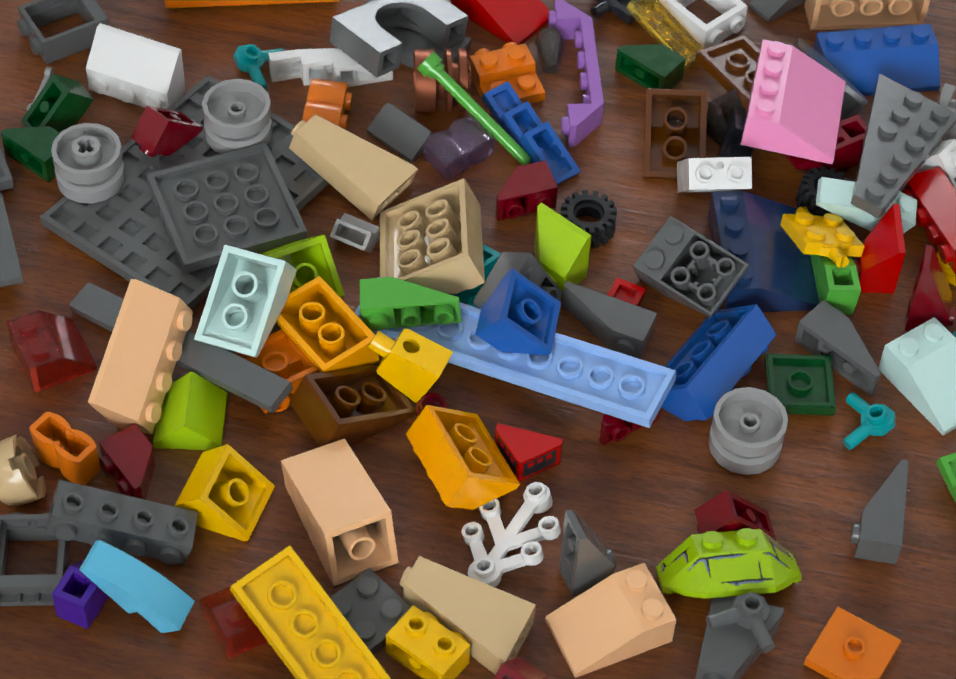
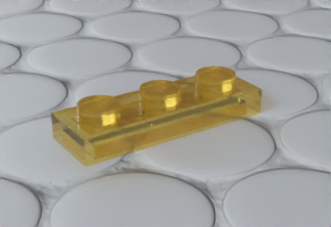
(665, 28)

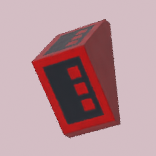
(527, 450)

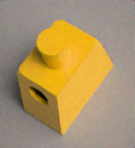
(410, 362)

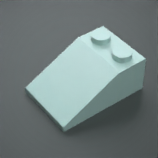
(244, 301)
(925, 372)

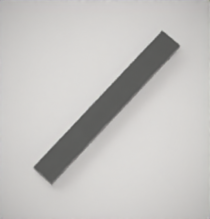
(206, 360)

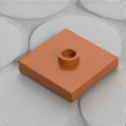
(851, 648)

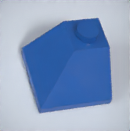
(519, 317)

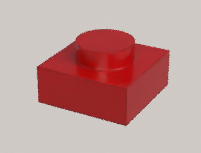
(627, 292)

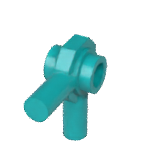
(251, 59)
(875, 420)

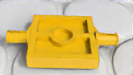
(822, 236)

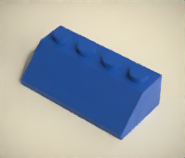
(899, 52)
(716, 360)

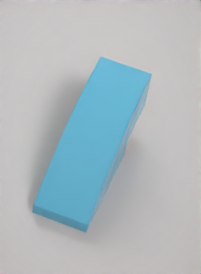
(137, 587)

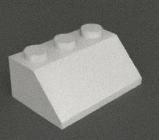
(135, 68)

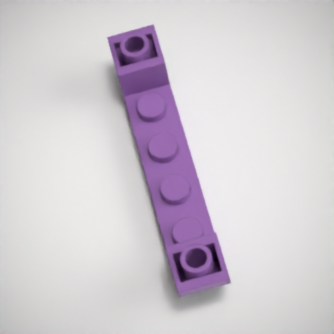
(583, 117)

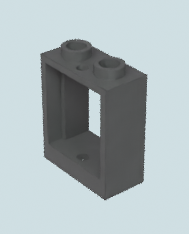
(66, 43)
(36, 588)

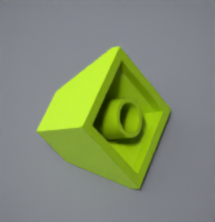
(561, 247)
(311, 260)

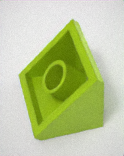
(191, 415)

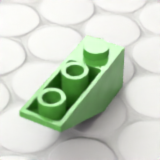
(836, 285)
(399, 303)

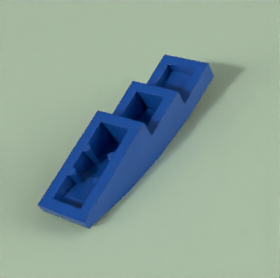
(529, 132)

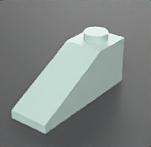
(836, 197)

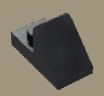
(732, 138)

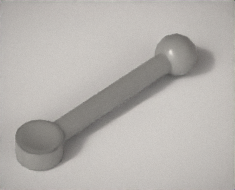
(49, 71)

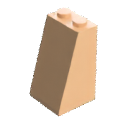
(341, 511)

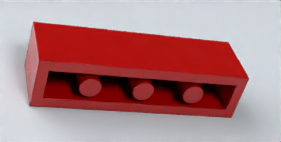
(936, 210)

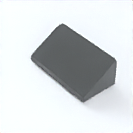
(399, 132)

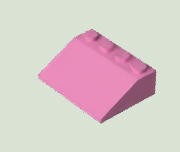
(793, 105)

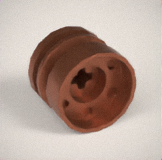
(429, 90)

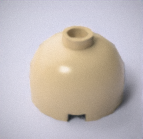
(17, 473)

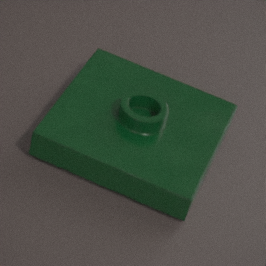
(801, 383)

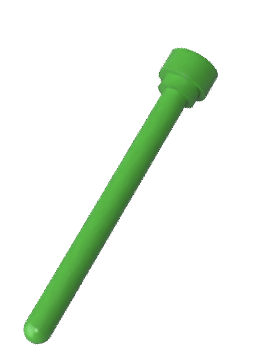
(434, 69)

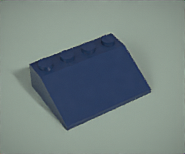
(778, 271)

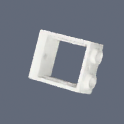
(717, 30)
(714, 174)

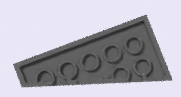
(897, 142)

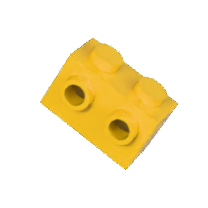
(427, 646)

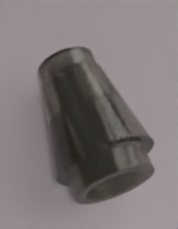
(550, 48)

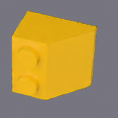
(226, 493)

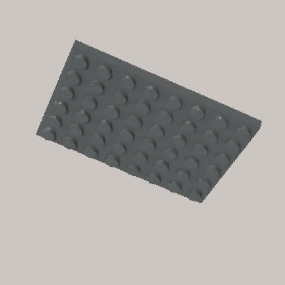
(128, 228)

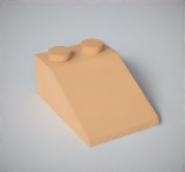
(612, 621)

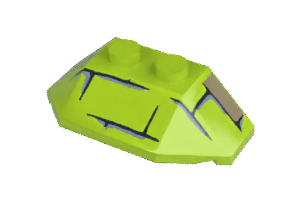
(727, 565)

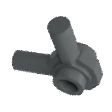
(749, 612)

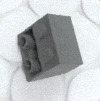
(526, 266)

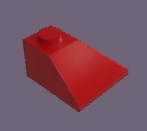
(882, 254)

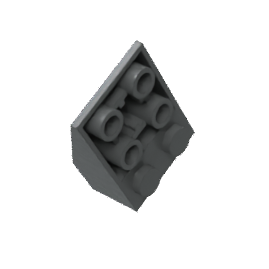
(689, 268)

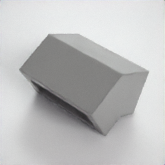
(356, 232)

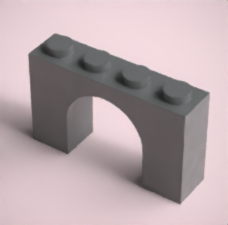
(363, 36)

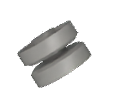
(236, 115)
(88, 163)
(747, 430)

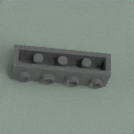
(122, 522)

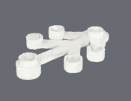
(492, 566)

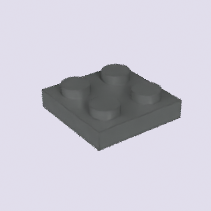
(370, 608)

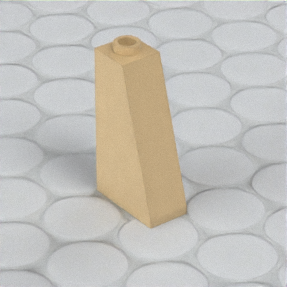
(352, 165)
(486, 616)

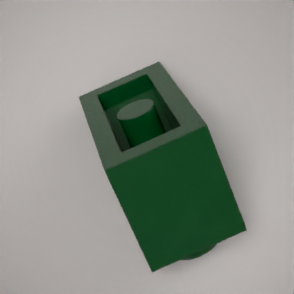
(650, 65)
(58, 104)
(31, 148)

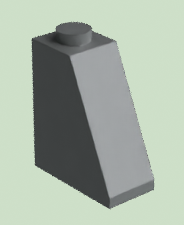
(731, 648)

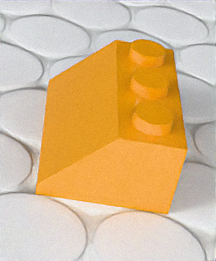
(326, 328)
(460, 457)

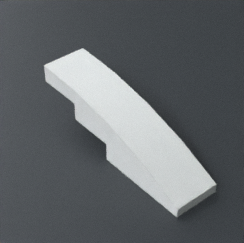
(320, 64)

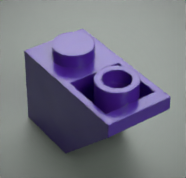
(78, 597)

